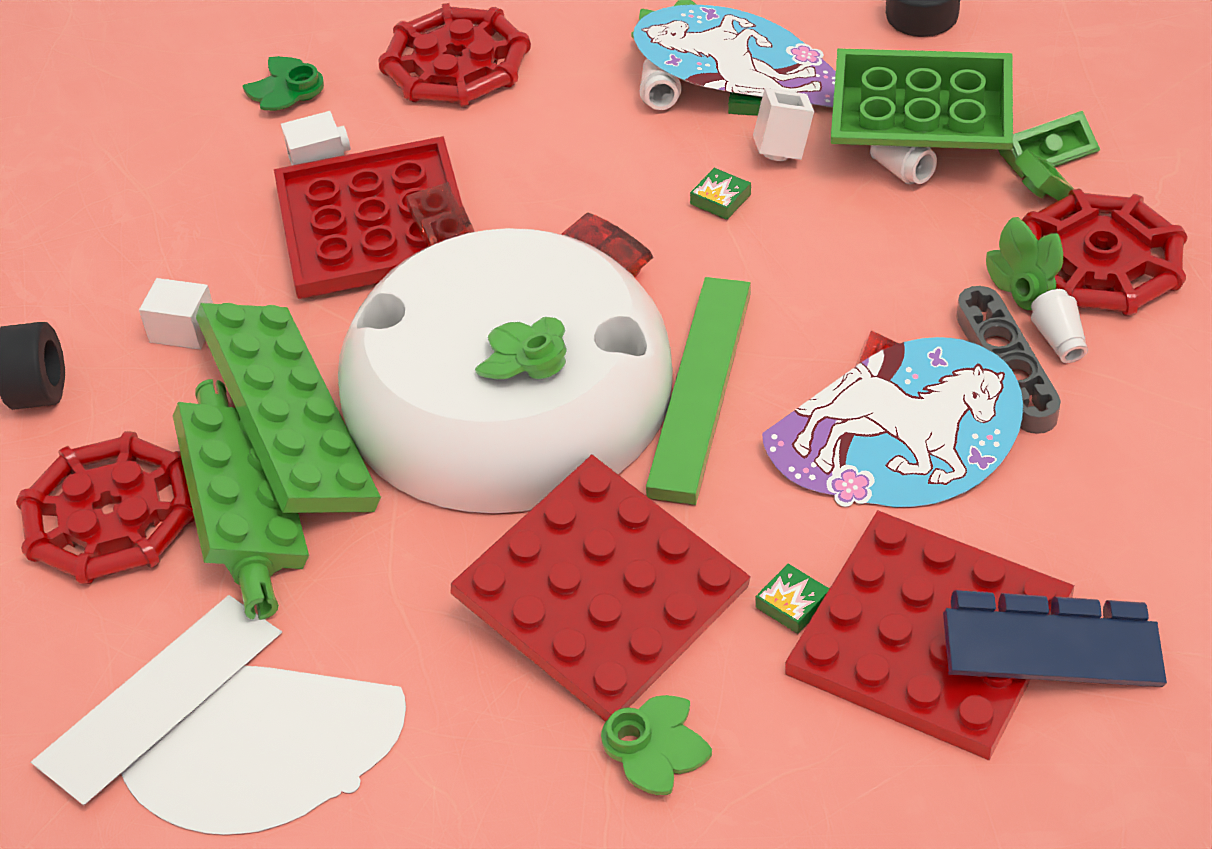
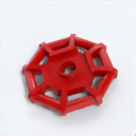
(436, 54)
(1130, 234)
(113, 539)

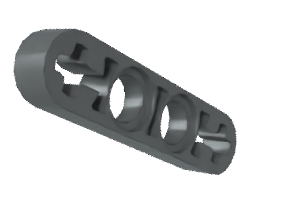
(1016, 354)

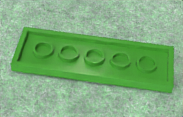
(287, 410)

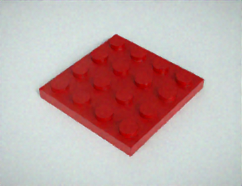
(351, 214)
(600, 587)
(884, 633)

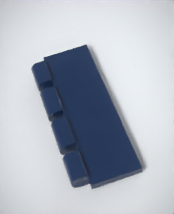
(1061, 646)

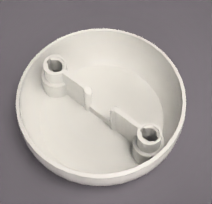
(510, 441)

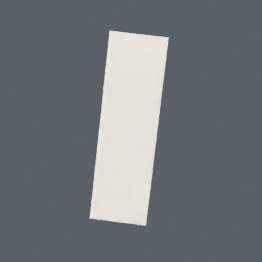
(154, 700)

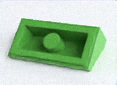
(1054, 141)

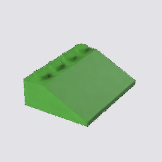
(923, 99)

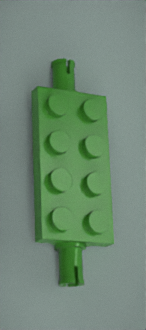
(233, 499)

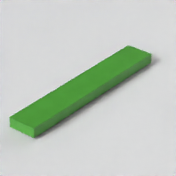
(698, 392)

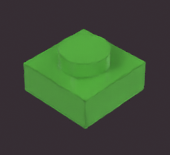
(1042, 176)

